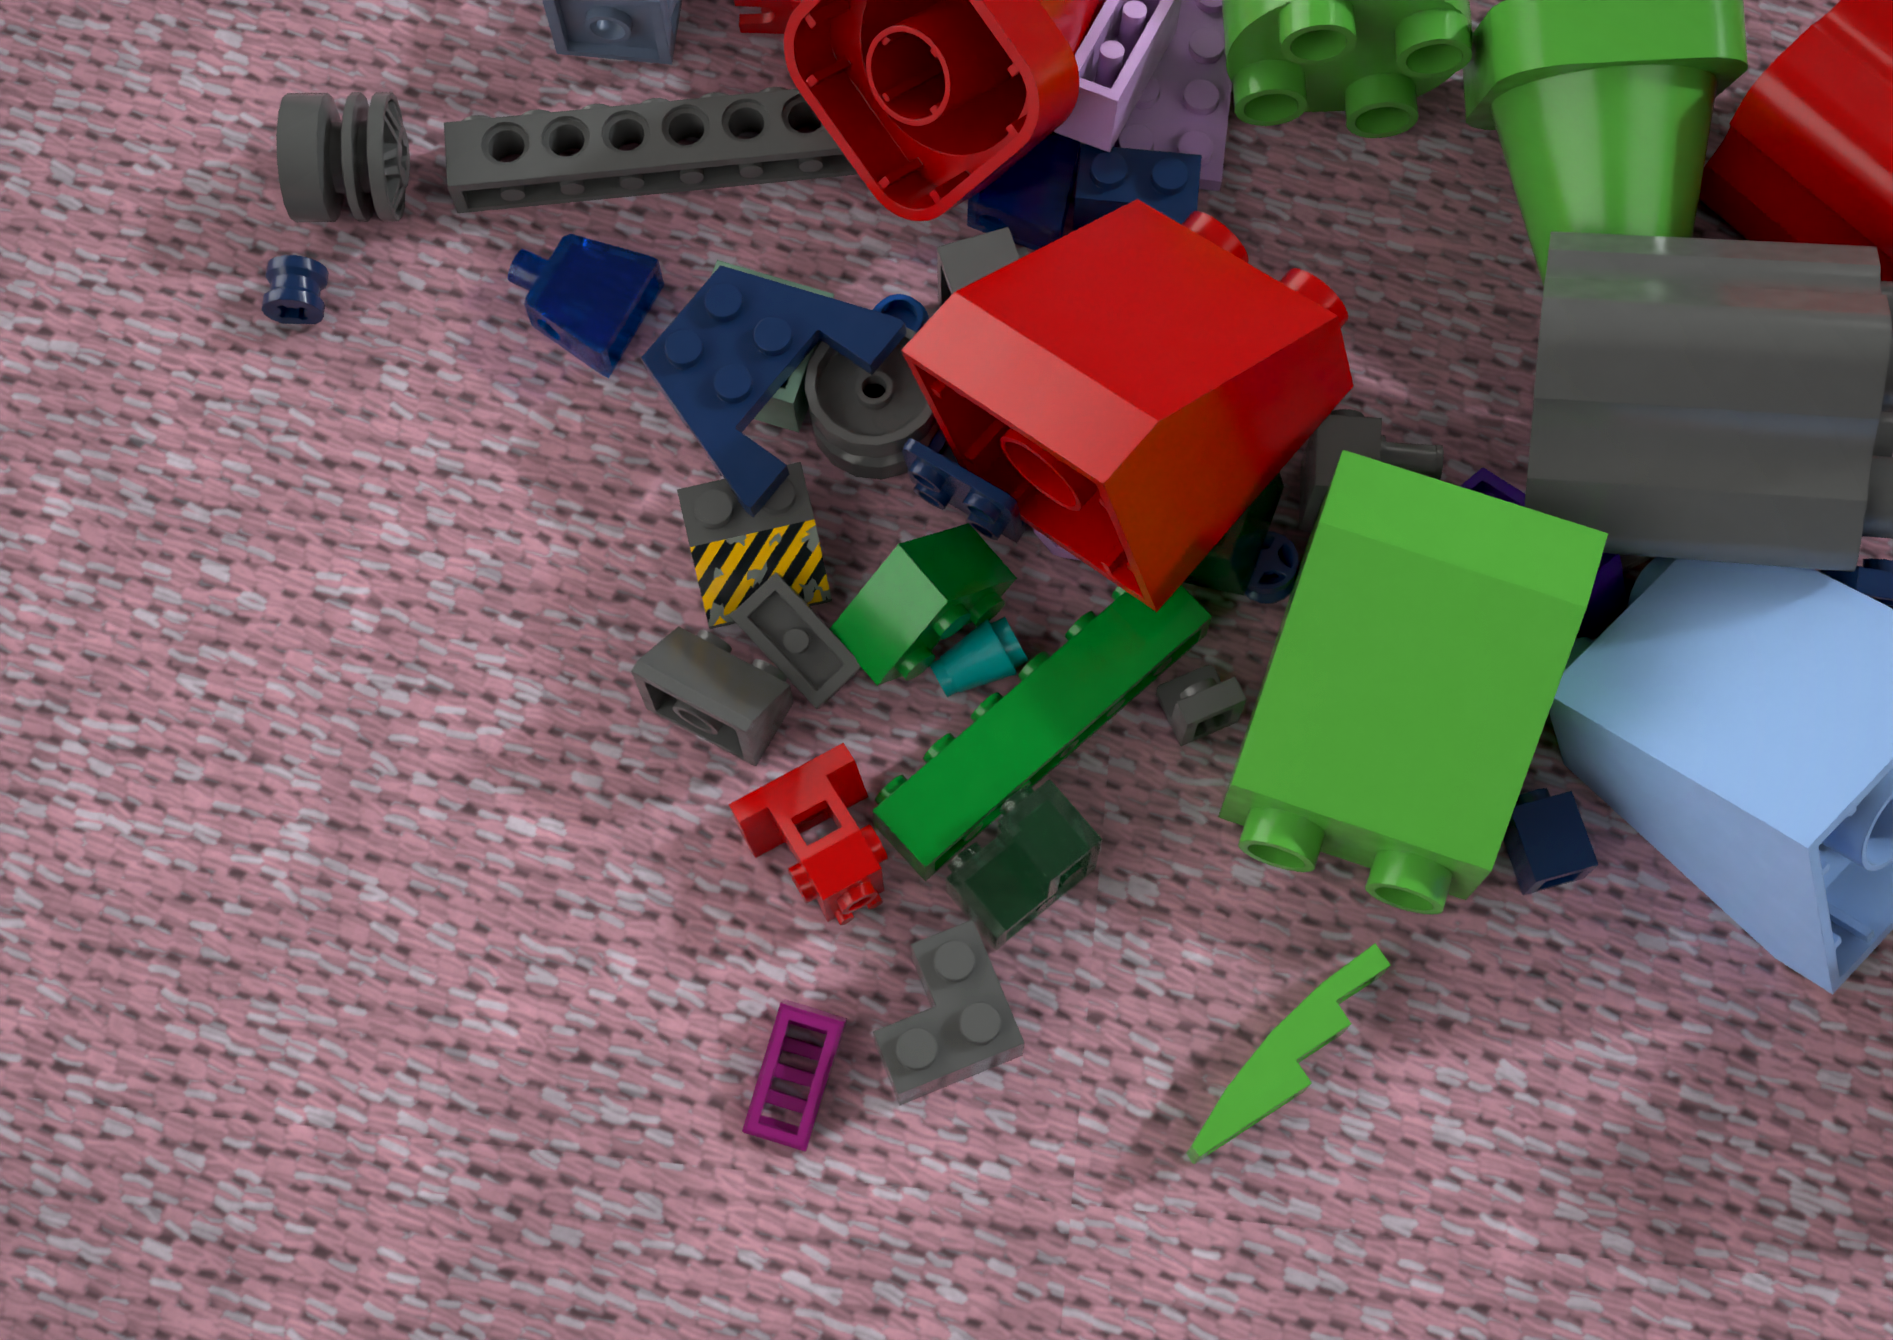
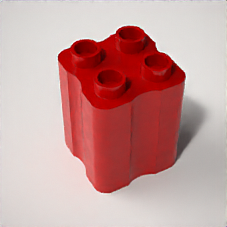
(1816, 139)

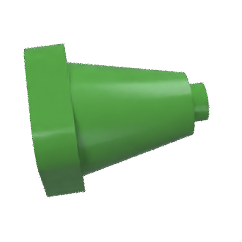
(1604, 108)

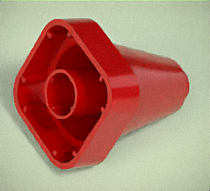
(936, 90)

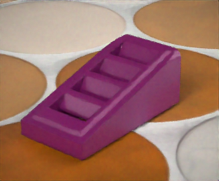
(812, 1019)

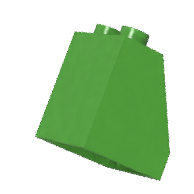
(1409, 682)

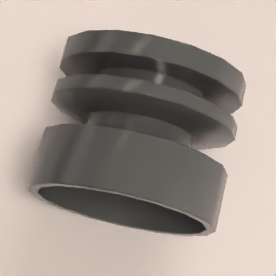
(332, 157)

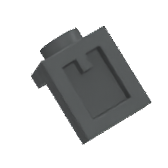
(1200, 703)

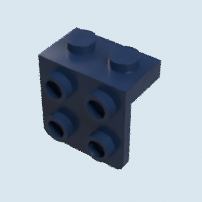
(943, 481)

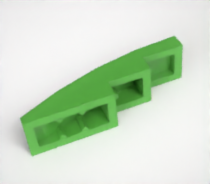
(1273, 1071)

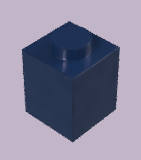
(1548, 841)

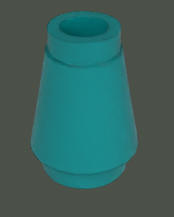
(980, 658)

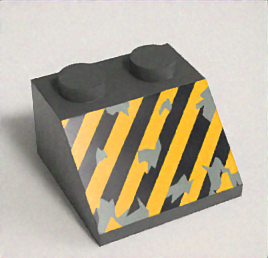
(741, 552)

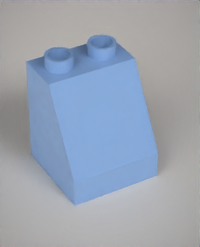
(1750, 747)

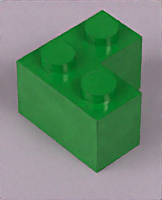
(920, 597)

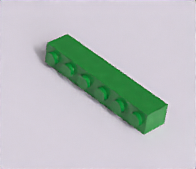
(1034, 725)

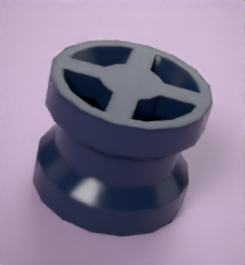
(295, 290)
(1277, 557)

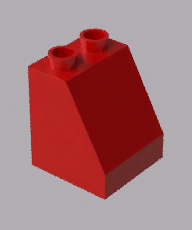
(1134, 387)

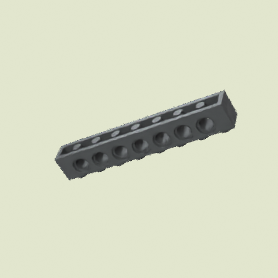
(655, 167)

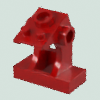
(839, 867)

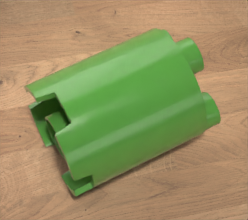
(1342, 57)

